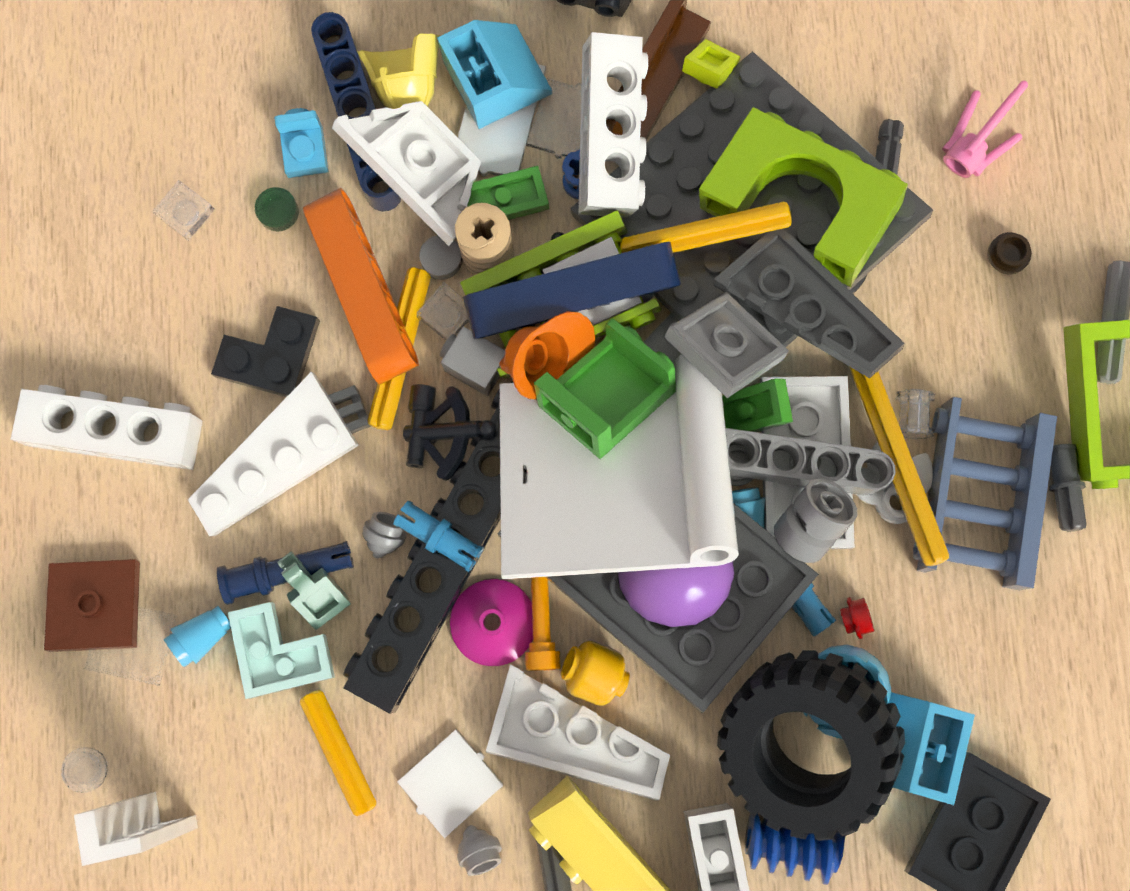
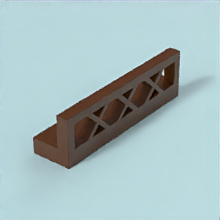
(669, 43)

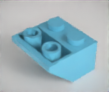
(492, 69)
(933, 747)

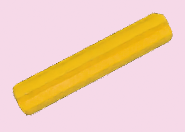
(338, 752)

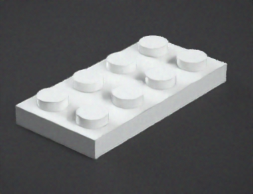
(819, 415)

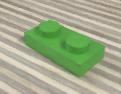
(513, 193)
(758, 407)

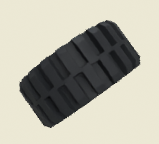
(782, 789)

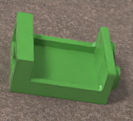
(608, 389)

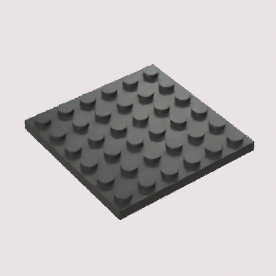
(689, 148)

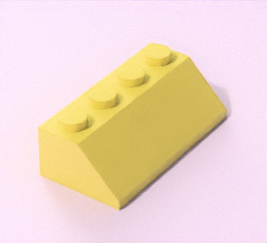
(589, 843)

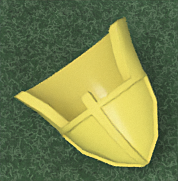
(404, 74)

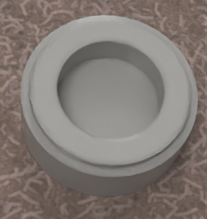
(440, 259)

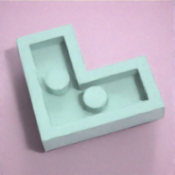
(269, 664)

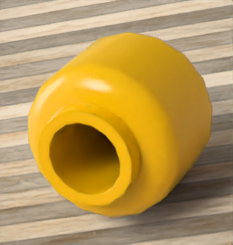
(595, 673)

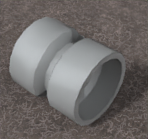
(815, 520)

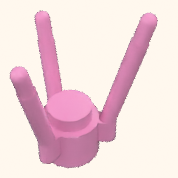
(967, 153)

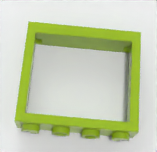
(1084, 401)

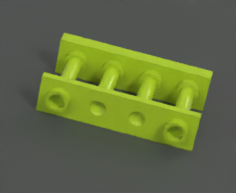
(535, 260)

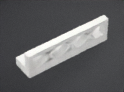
(126, 829)

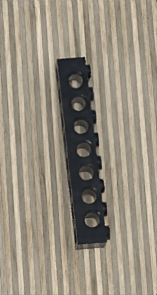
(363, 673)

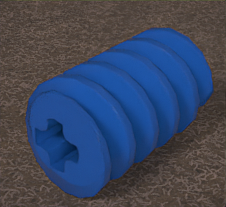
(780, 846)

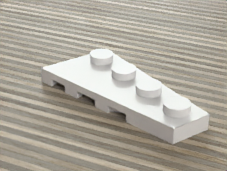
(280, 453)
(561, 736)

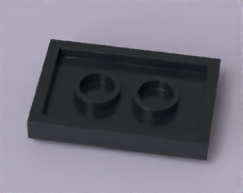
(981, 835)

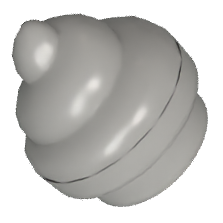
(382, 534)
(478, 851)

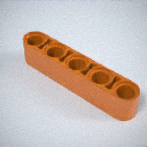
(360, 286)

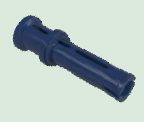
(264, 574)

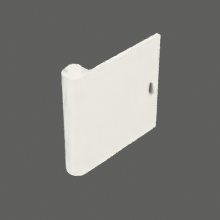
(641, 507)

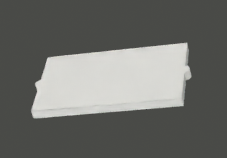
(501, 143)

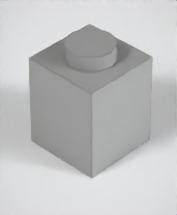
(472, 360)

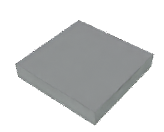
(726, 344)

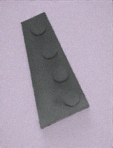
(807, 299)

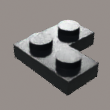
(276, 364)

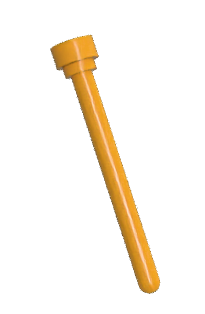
(542, 651)

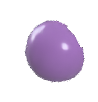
(677, 594)

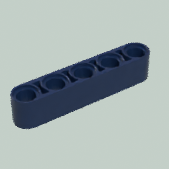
(349, 94)
(572, 290)

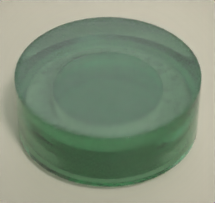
(276, 209)

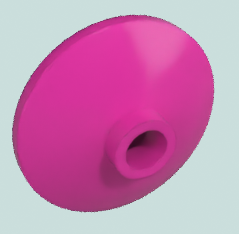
(502, 644)

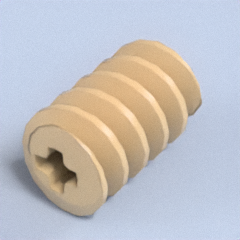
(483, 237)

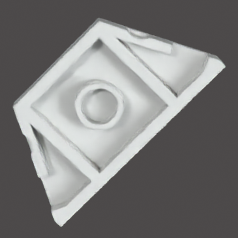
(417, 160)

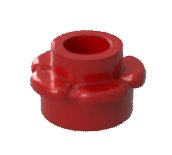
(857, 617)

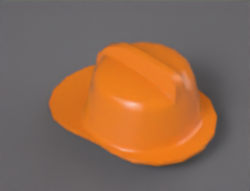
(547, 348)

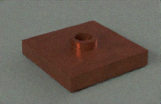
(92, 605)

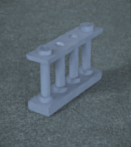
(1028, 479)

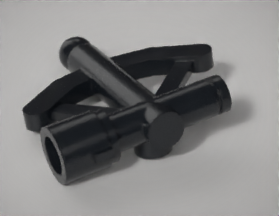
(424, 431)

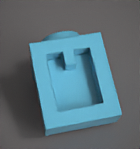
(302, 143)

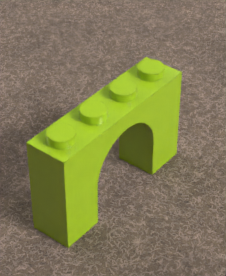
(772, 149)

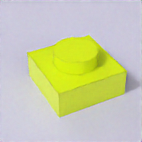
(710, 63)

